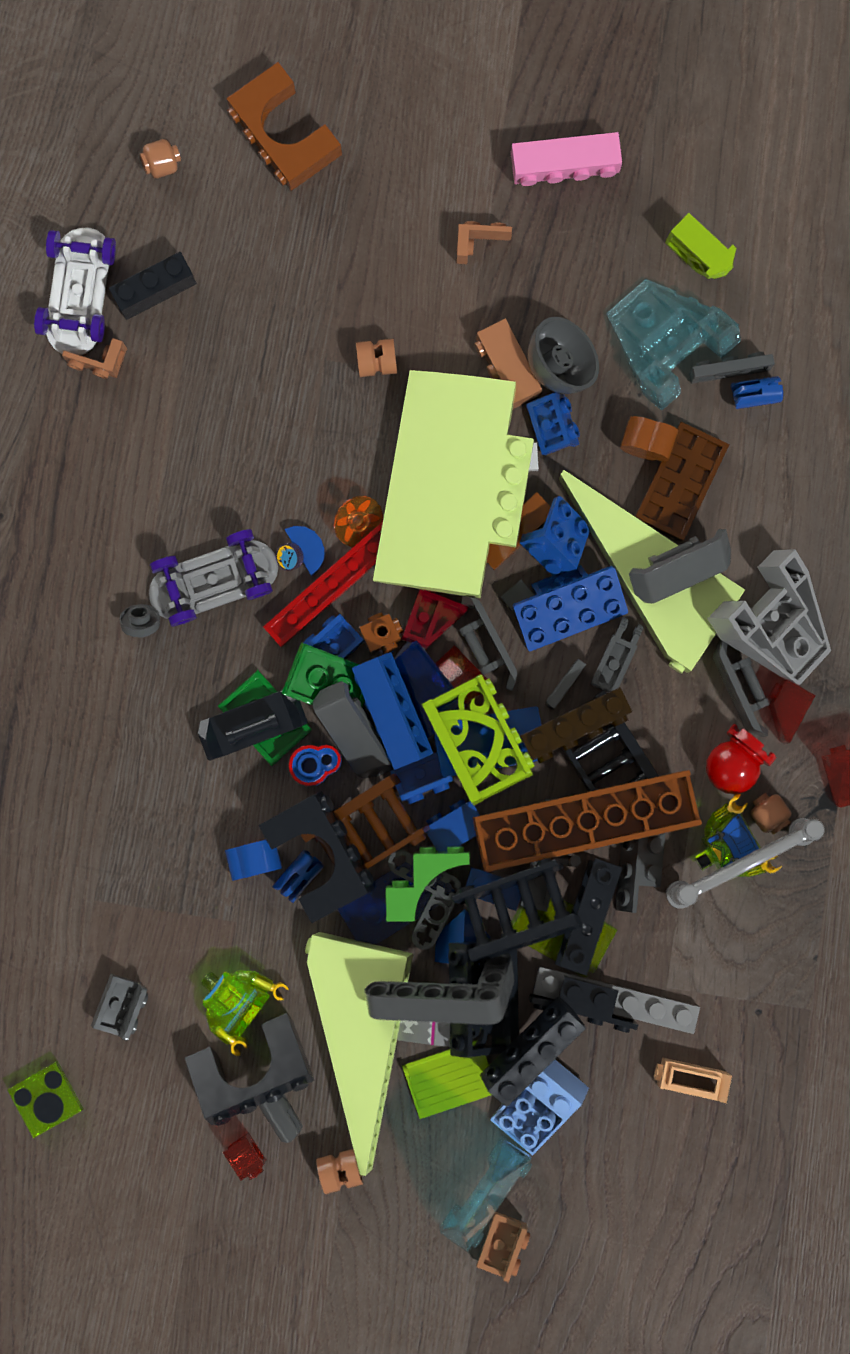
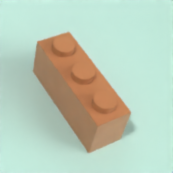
(507, 361)

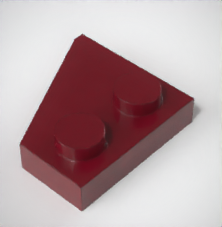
(431, 618)

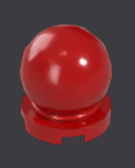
(736, 763)

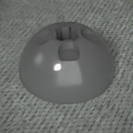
(562, 356)

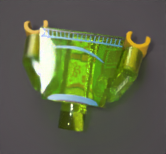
(235, 1002)

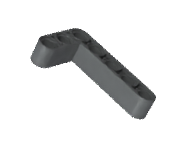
(445, 1002)

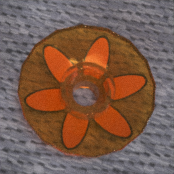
(368, 515)

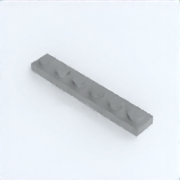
(629, 1002)

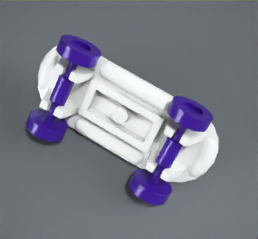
(77, 290)

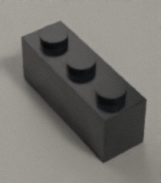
(153, 285)

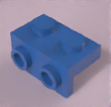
(336, 637)

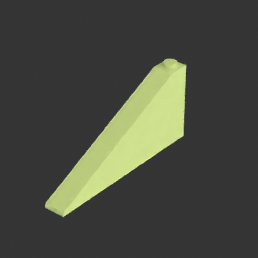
(676, 622)
(357, 1044)

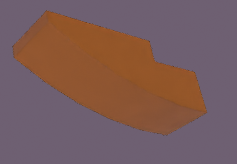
(532, 519)

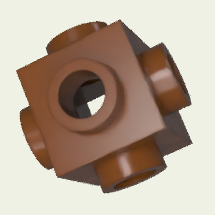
(385, 643)

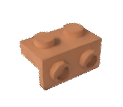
(503, 1245)

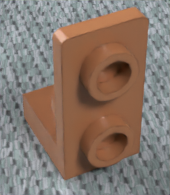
(473, 230)
(112, 356)

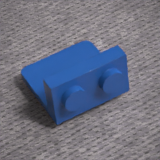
(560, 541)
(420, 778)

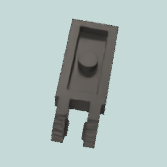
(616, 659)

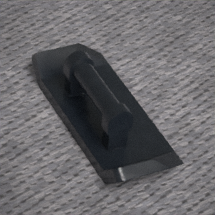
(250, 724)

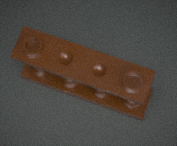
(364, 805)

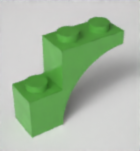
(403, 898)

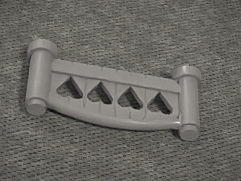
(799, 832)

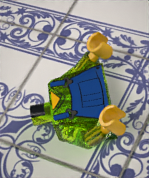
(730, 839)

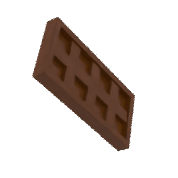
(682, 482)

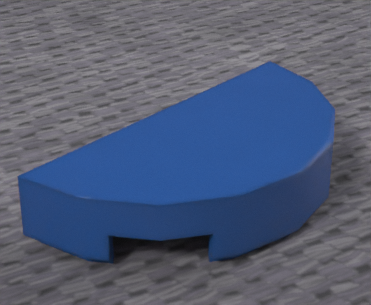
(310, 545)

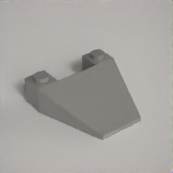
(784, 626)

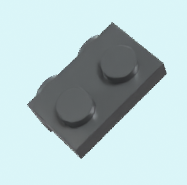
(120, 1007)

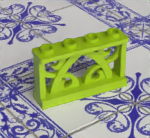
(444, 721)

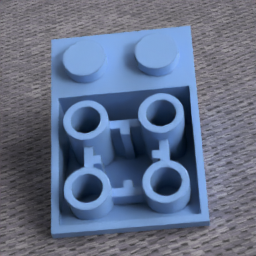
(541, 1107)

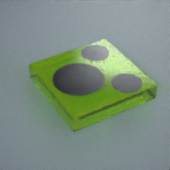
(45, 1099)

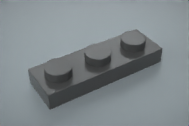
(731, 367)

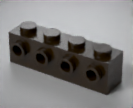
(575, 724)

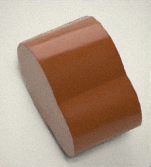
(648, 439)

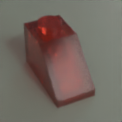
(788, 708)

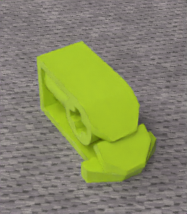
(700, 248)

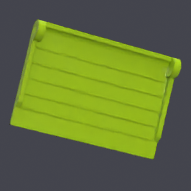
(445, 1082)

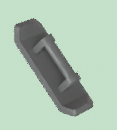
(681, 567)
(475, 646)
(736, 692)
(351, 731)

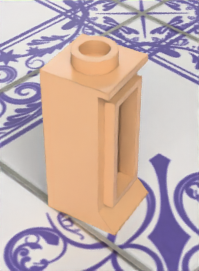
(664, 1075)

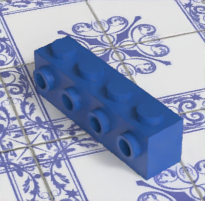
(392, 711)

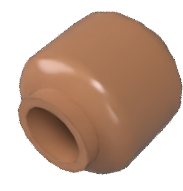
(160, 158)
(770, 813)

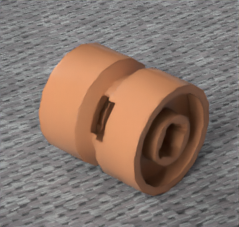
(376, 357)
(330, 1175)

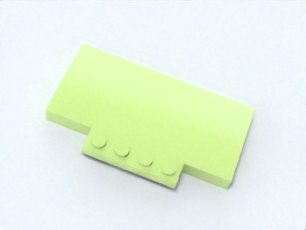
(452, 483)

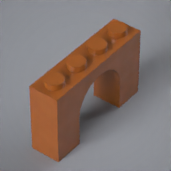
(292, 162)

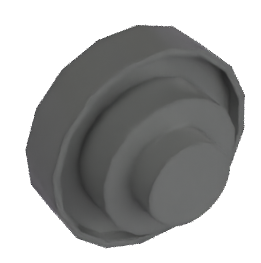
(139, 620)

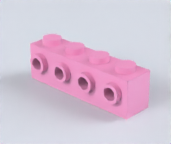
(566, 158)

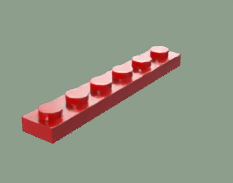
(325, 589)

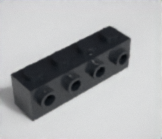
(532, 1052)

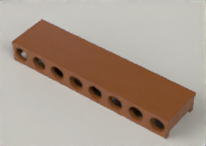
(586, 821)

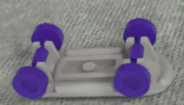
(213, 579)

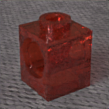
(245, 1157)

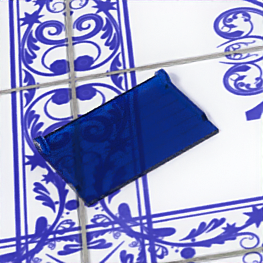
(424, 682)

